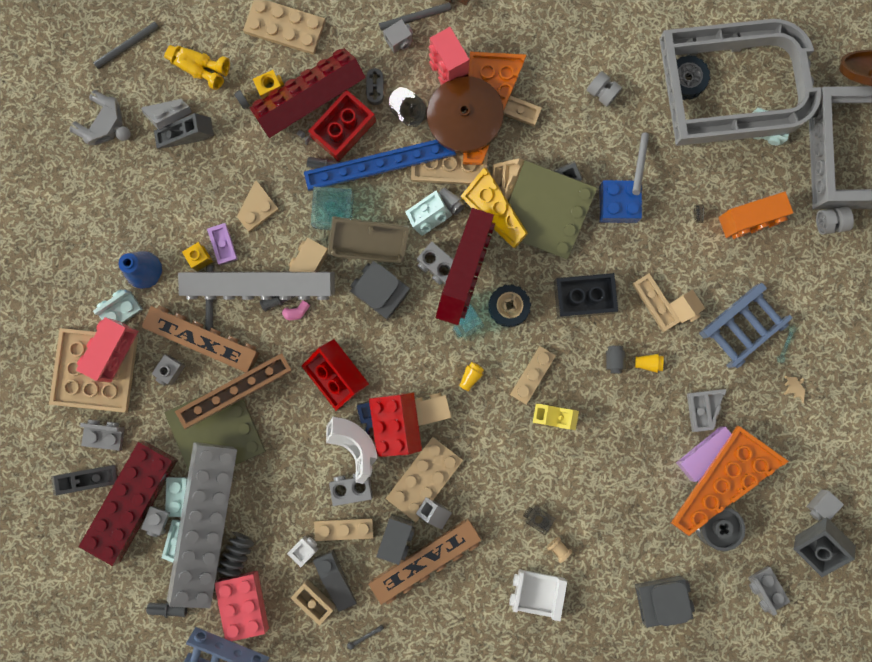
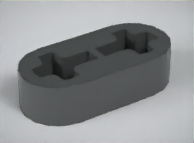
(370, 86)

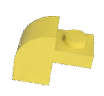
(555, 416)

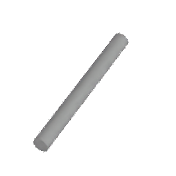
(640, 163)

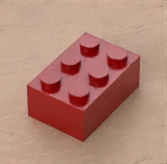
(342, 125)
(395, 424)

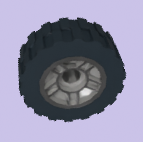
(699, 75)

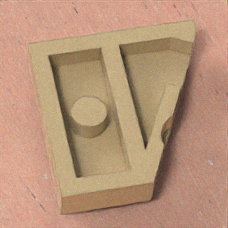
(506, 175)
(256, 208)

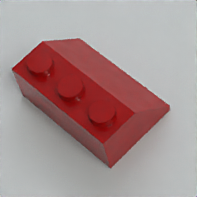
(334, 374)

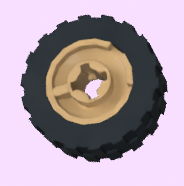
(515, 296)

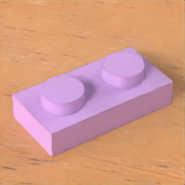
(222, 244)

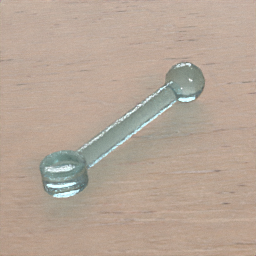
(780, 359)

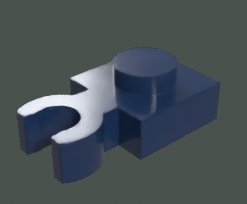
(365, 415)

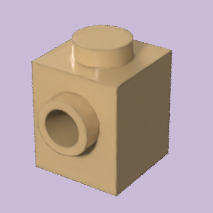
(687, 306)

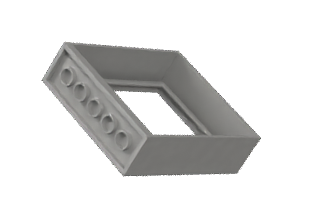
(822, 151)

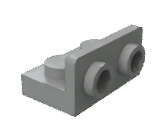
(102, 436)
(769, 590)

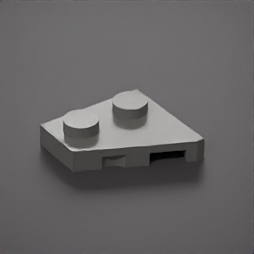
(166, 113)

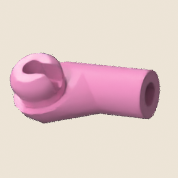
(295, 313)

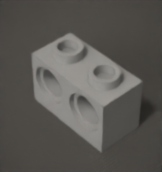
(442, 260)
(352, 494)

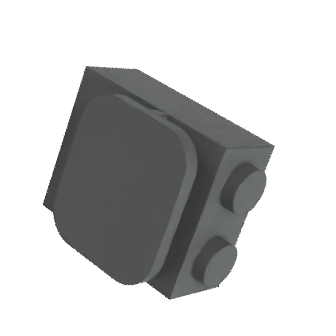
(379, 289)
(665, 601)

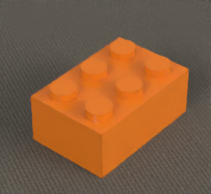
(756, 215)

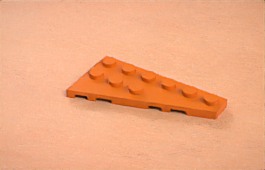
(501, 73)
(732, 474)

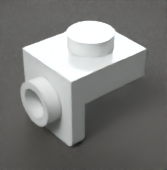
(303, 550)

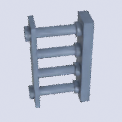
(741, 307)
(219, 649)

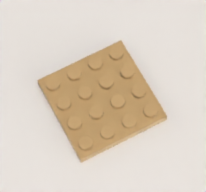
(80, 391)

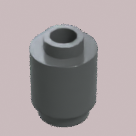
(615, 359)

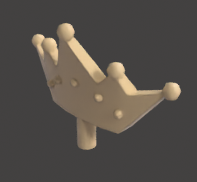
(795, 387)

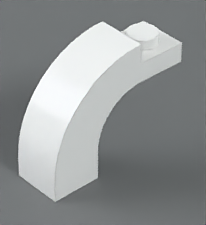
(357, 441)

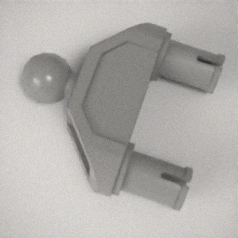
(106, 124)

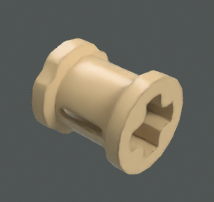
(559, 549)

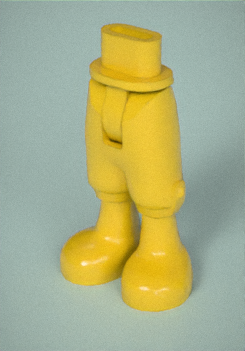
(195, 62)

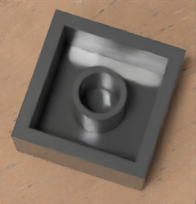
(393, 544)
(824, 547)

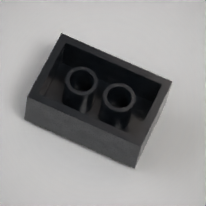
(585, 296)

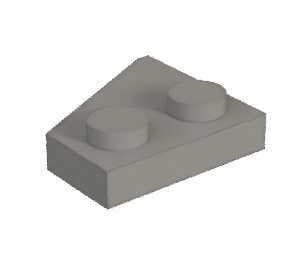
(704, 409)

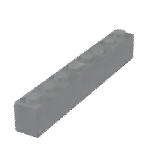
(257, 284)

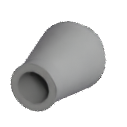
(452, 201)

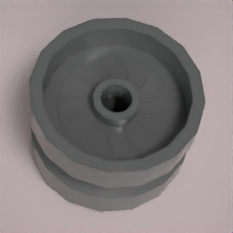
(728, 535)

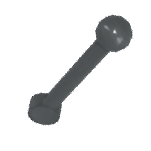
(351, 645)

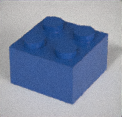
(618, 202)

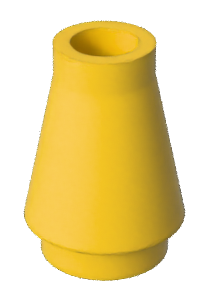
(650, 362)
(471, 375)

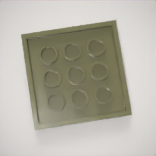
(550, 208)
(228, 428)

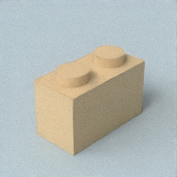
(309, 258)
(432, 409)
(313, 602)

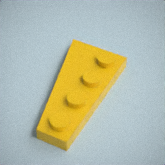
(487, 196)

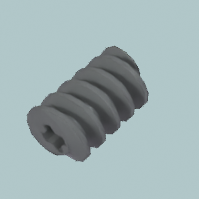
(236, 556)

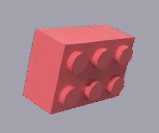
(448, 56)
(106, 350)
(241, 606)

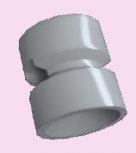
(604, 88)
(835, 220)

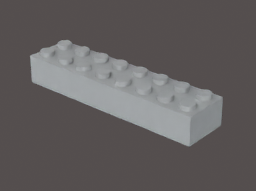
(201, 526)

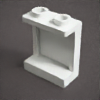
(538, 594)

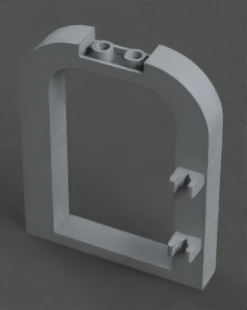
(735, 37)

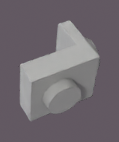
(155, 521)

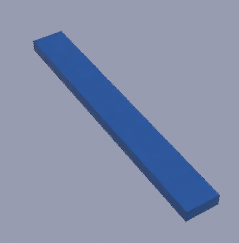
(376, 164)

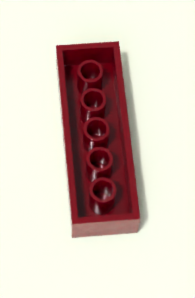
(307, 92)
(465, 266)
(128, 503)

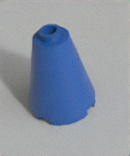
(141, 269)

